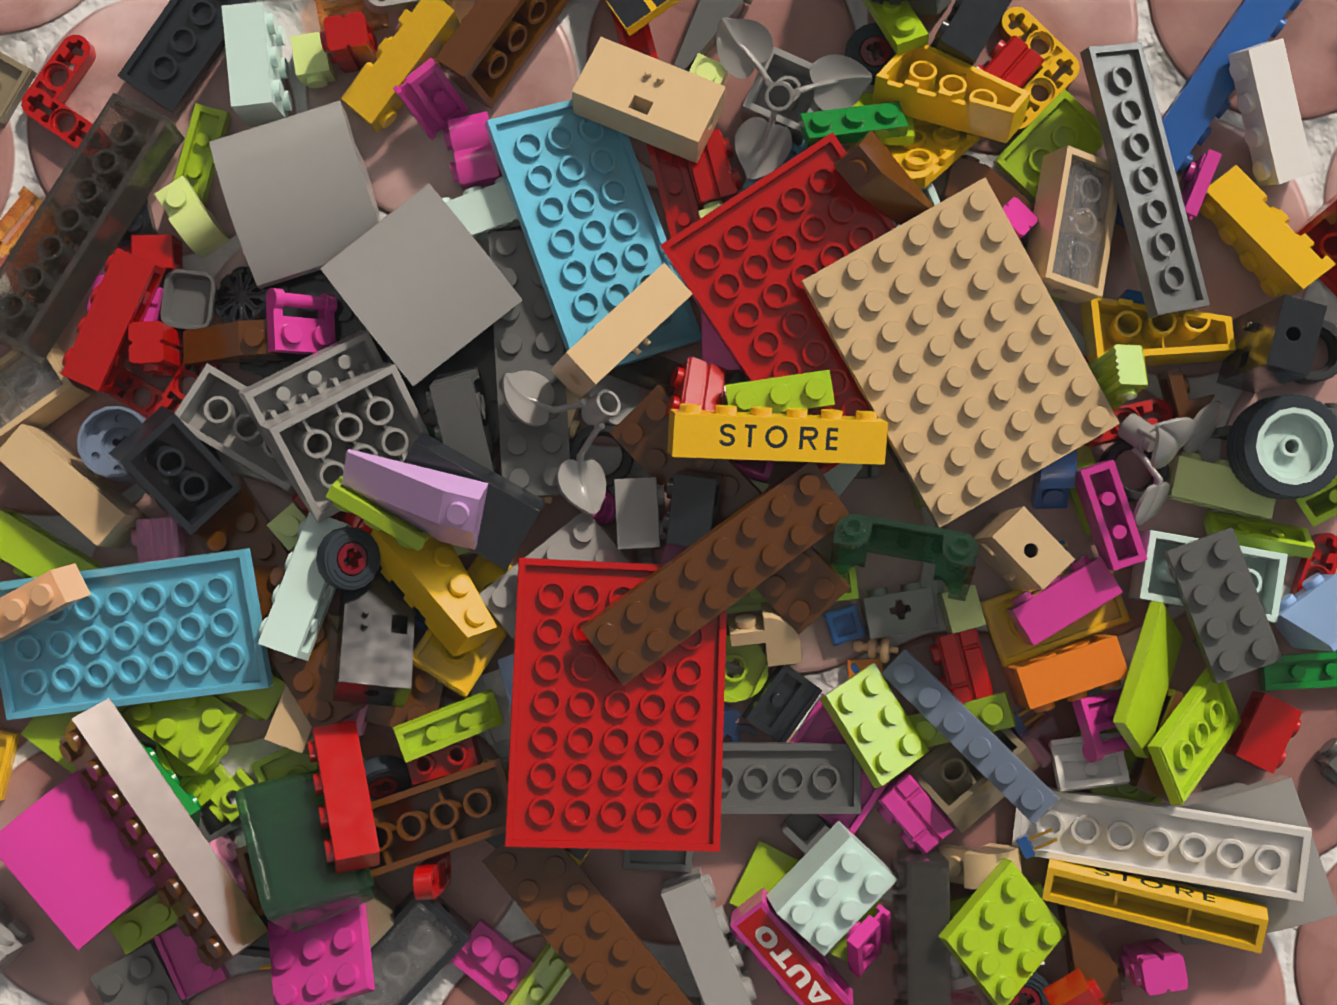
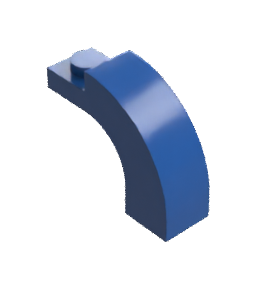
(1053, 483)

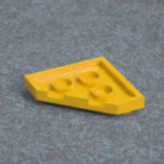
(932, 151)

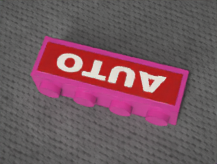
(791, 959)

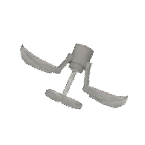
(835, 79)
(609, 401)
(1164, 441)

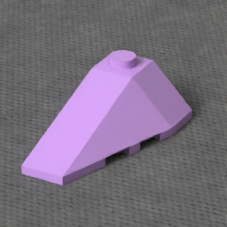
(429, 499)

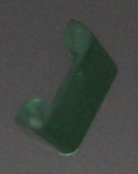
(950, 550)
(290, 856)

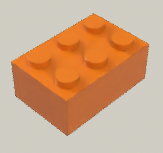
(1066, 672)

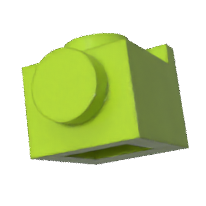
(221, 807)

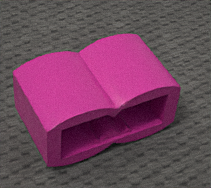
(473, 152)

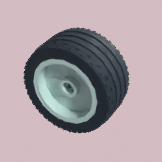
(1284, 446)

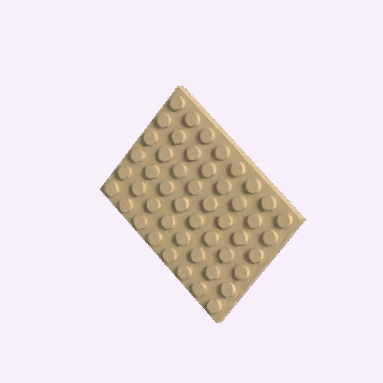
(960, 352)

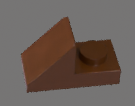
(1175, 392)

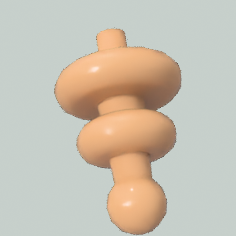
(873, 647)

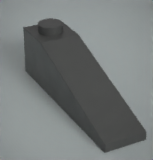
(703, 28)

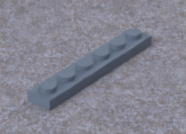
(970, 737)

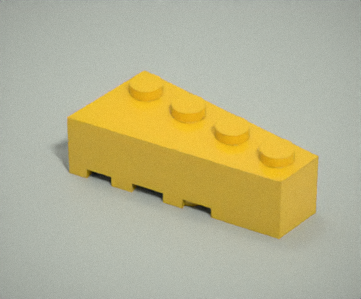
(417, 40)
(1262, 235)
(1165, 339)
(439, 589)

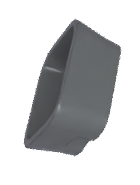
(188, 299)

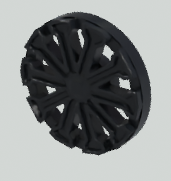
(242, 299)

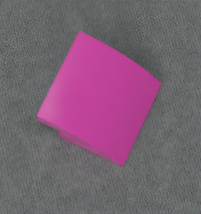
(74, 862)

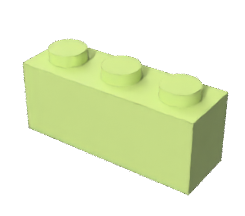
(1214, 487)

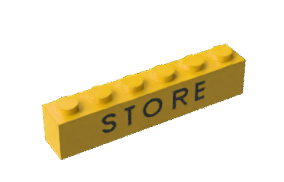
(777, 435)
(1158, 904)

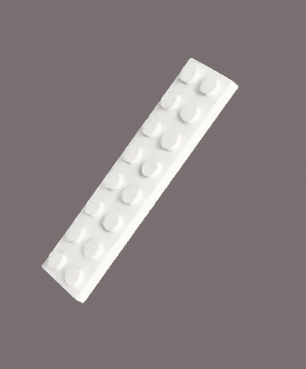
(1173, 843)

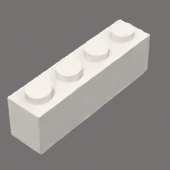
(1270, 113)

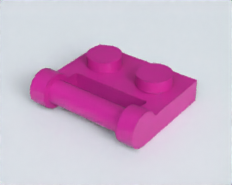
(299, 334)
(1096, 715)

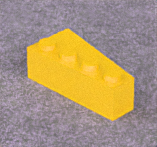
(951, 94)

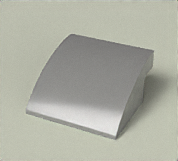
(295, 192)
(421, 284)
(331, 405)
(1277, 802)

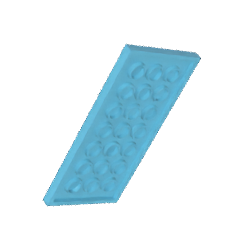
(585, 220)
(141, 638)

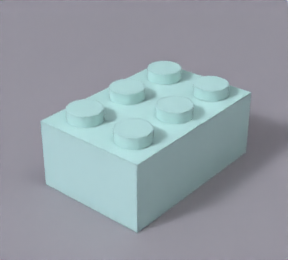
(256, 63)
(831, 888)

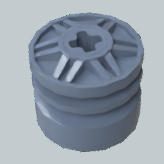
(101, 434)

